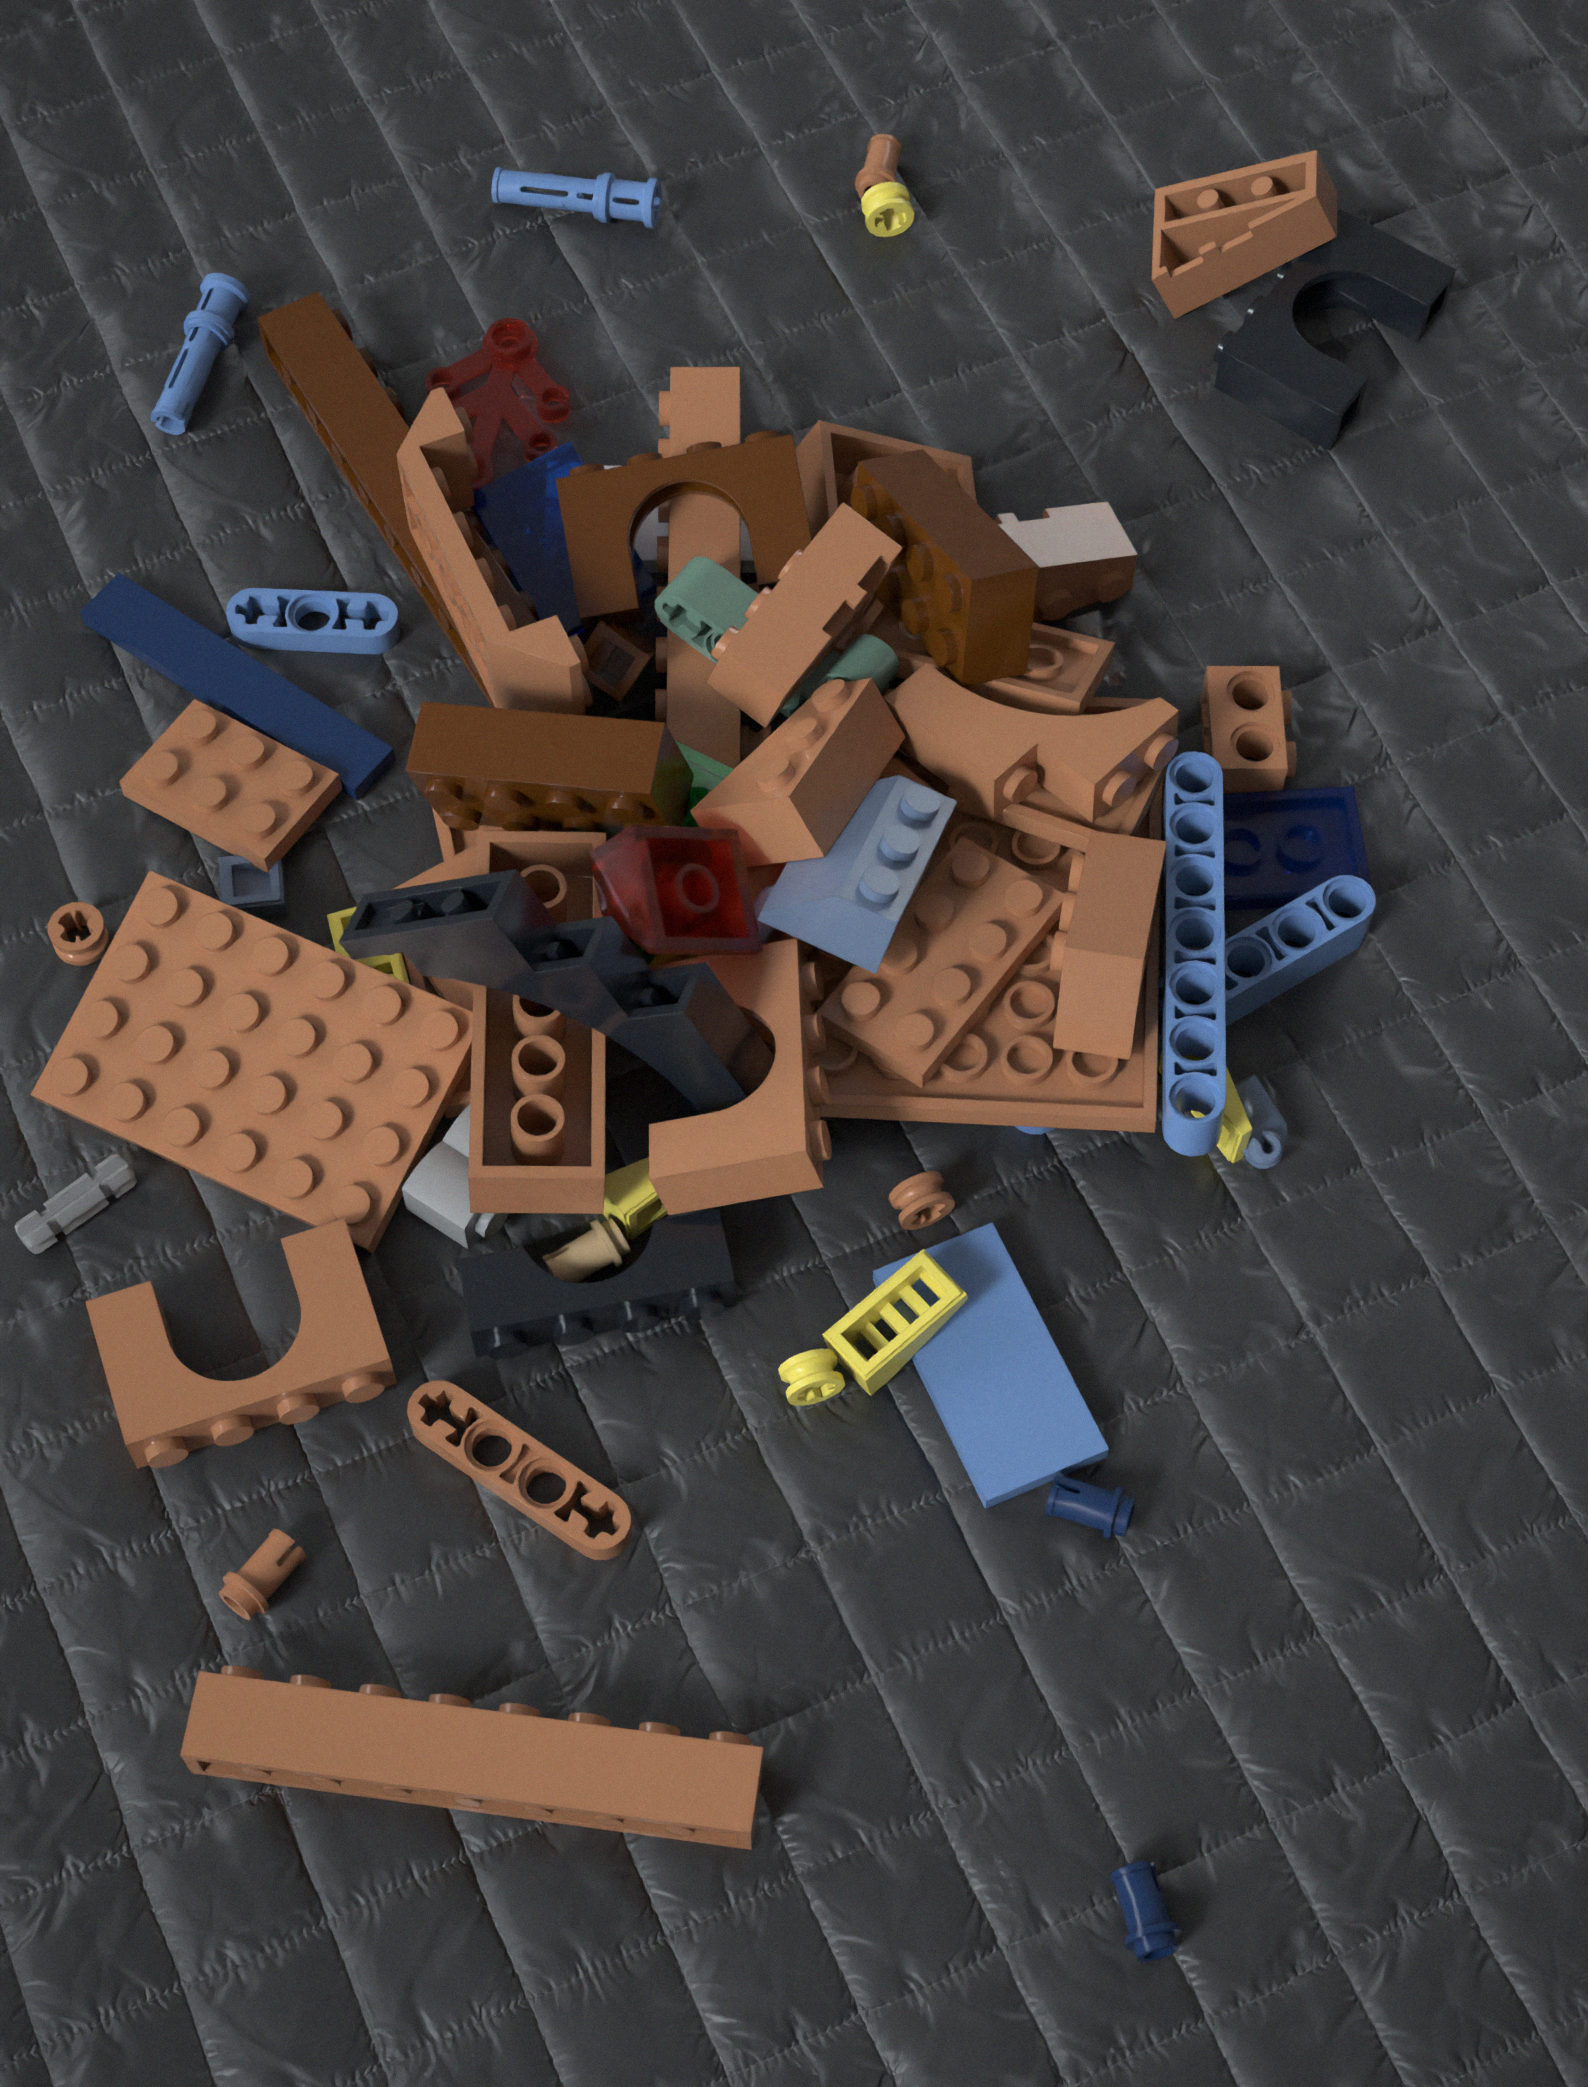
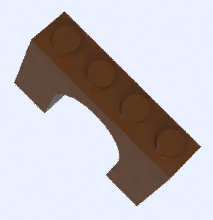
(608, 506)

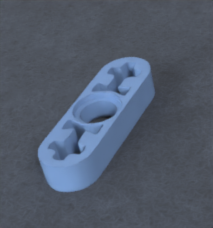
(297, 603)

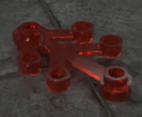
(506, 350)

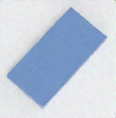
(999, 1374)

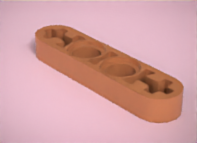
(525, 1462)

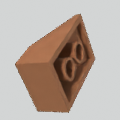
(830, 466)

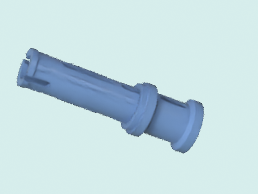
(512, 187)
(207, 333)

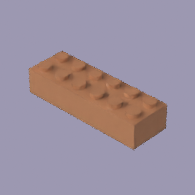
(532, 1067)

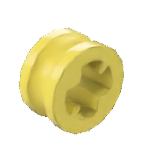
(891, 197)
(811, 1377)

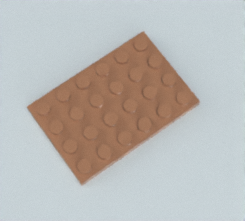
(259, 1060)

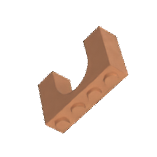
(775, 1135)
(174, 1410)

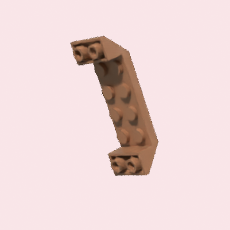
(520, 667)

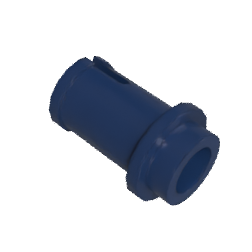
(1091, 1505)
(1145, 1912)

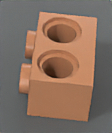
(1238, 733)

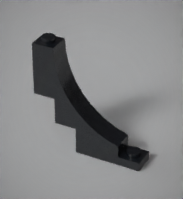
(504, 938)

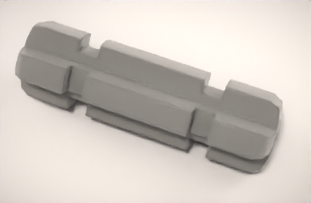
(75, 1204)

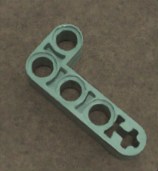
(709, 599)

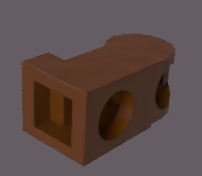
(616, 658)

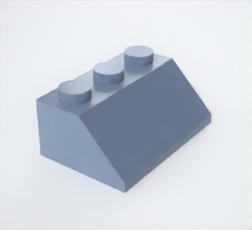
(868, 878)

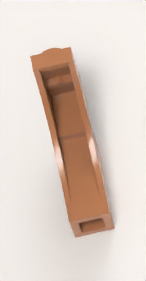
(1002, 751)

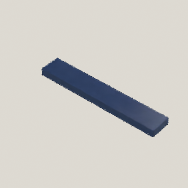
(235, 683)

